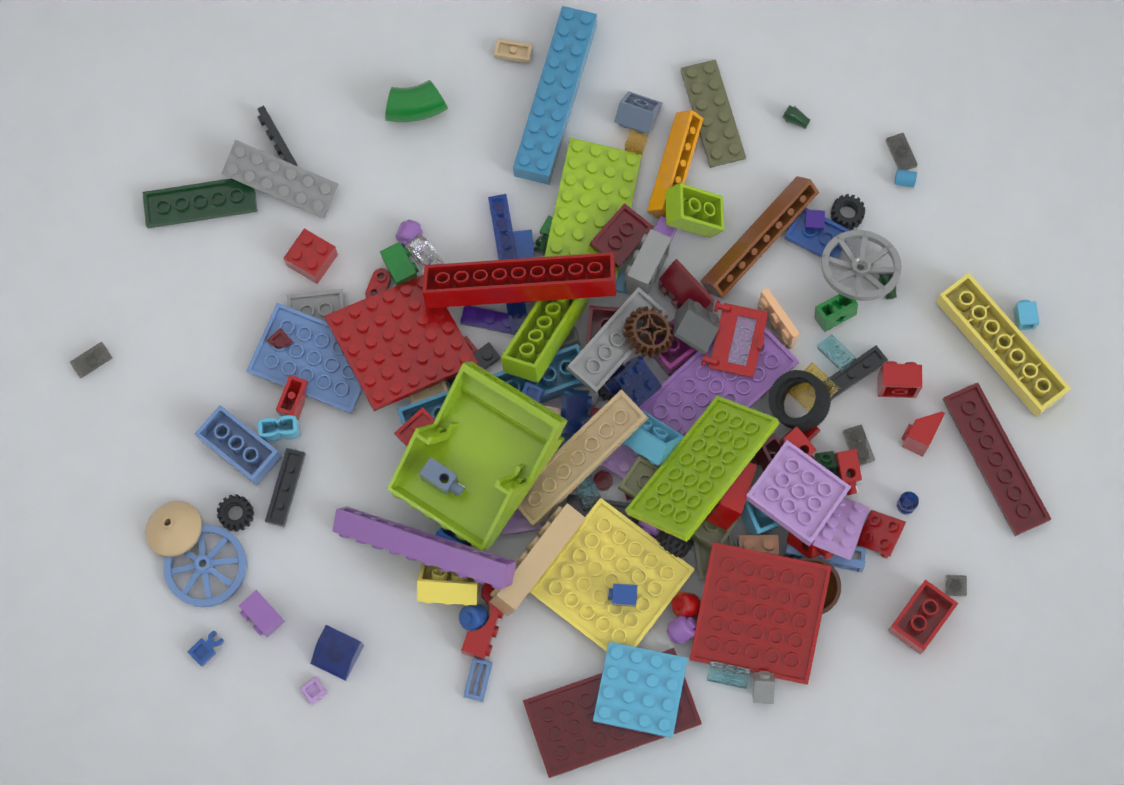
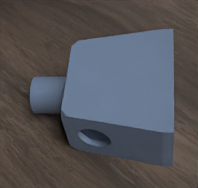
(434, 473)

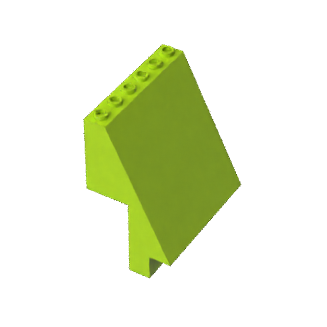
(494, 445)

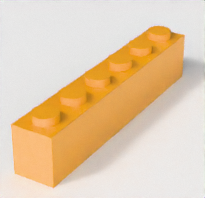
(675, 159)

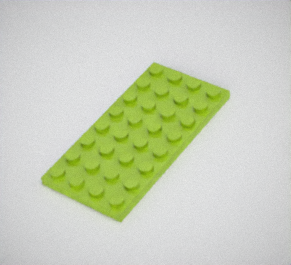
(590, 192)
(702, 467)

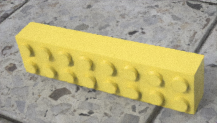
(1002, 345)

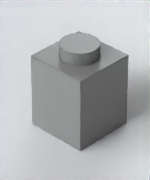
(763, 687)

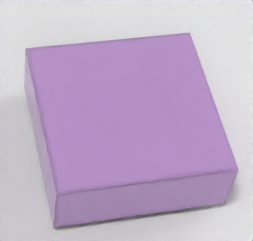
(313, 690)

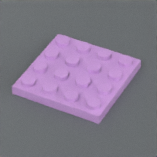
(797, 492)

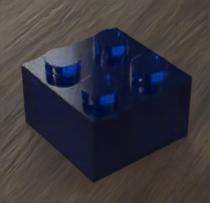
(635, 380)

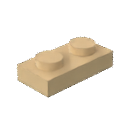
(513, 51)

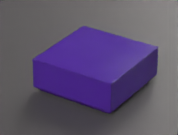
(815, 219)

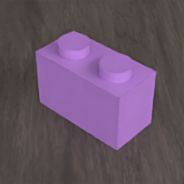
(261, 613)

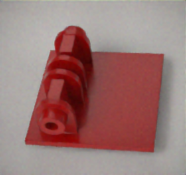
(880, 533)

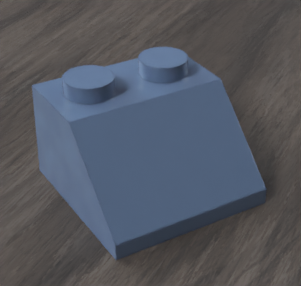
(637, 112)

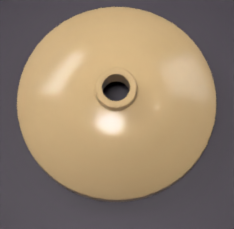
(179, 535)

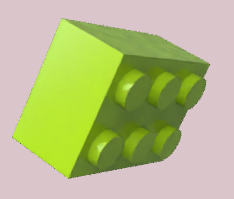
(694, 210)

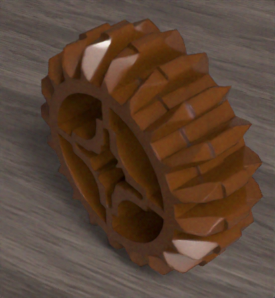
(661, 328)

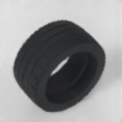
(782, 387)

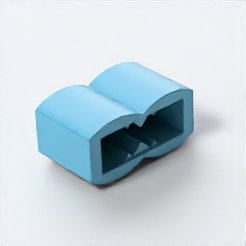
(275, 429)

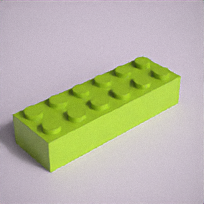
(541, 337)

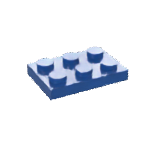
(814, 240)

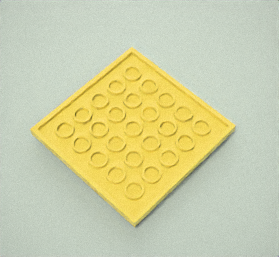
(606, 552)

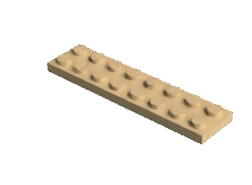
(582, 455)

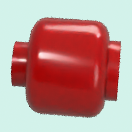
(685, 604)

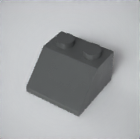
(695, 325)

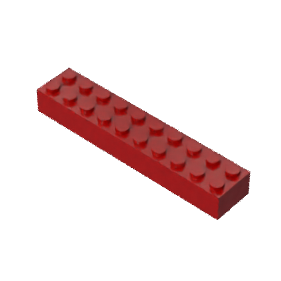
(519, 280)

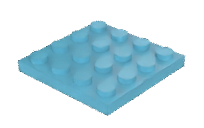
(640, 690)

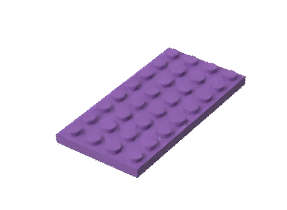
(695, 386)

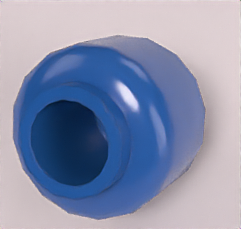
(473, 617)

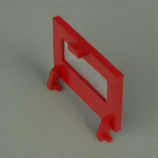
(737, 340)

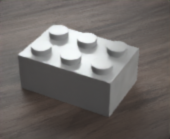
(647, 262)

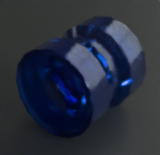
(907, 499)

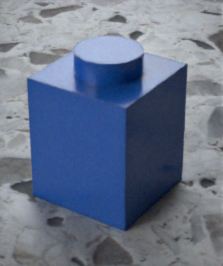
(623, 595)

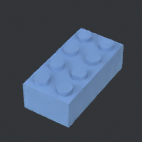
(238, 445)

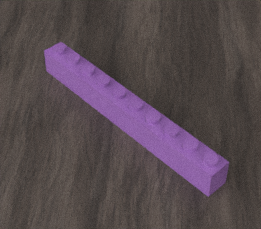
(425, 547)

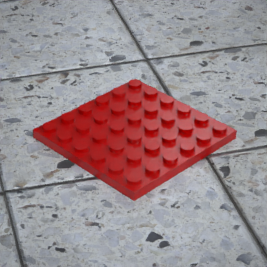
(398, 343)
(760, 612)

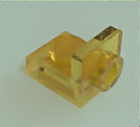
(636, 142)

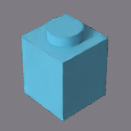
(1026, 315)

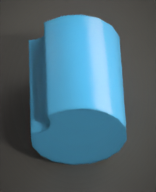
(905, 178)

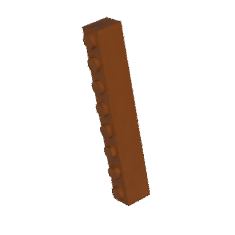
(759, 236)

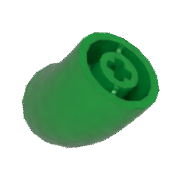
(414, 103)

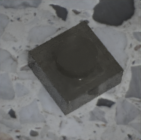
(956, 585)

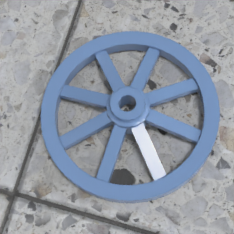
(208, 569)

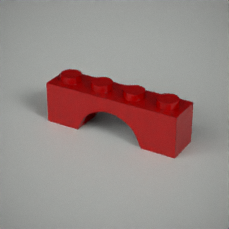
(478, 641)

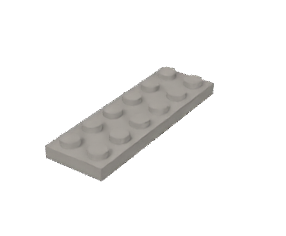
(280, 178)
(608, 347)

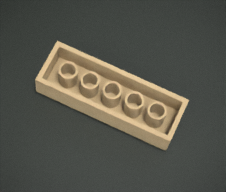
(540, 555)

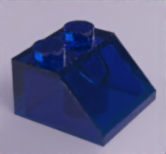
(575, 409)
(336, 652)

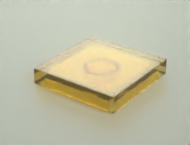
(805, 393)

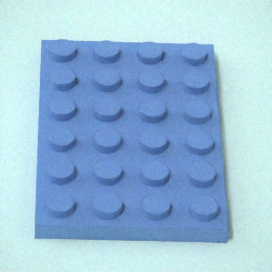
(311, 357)

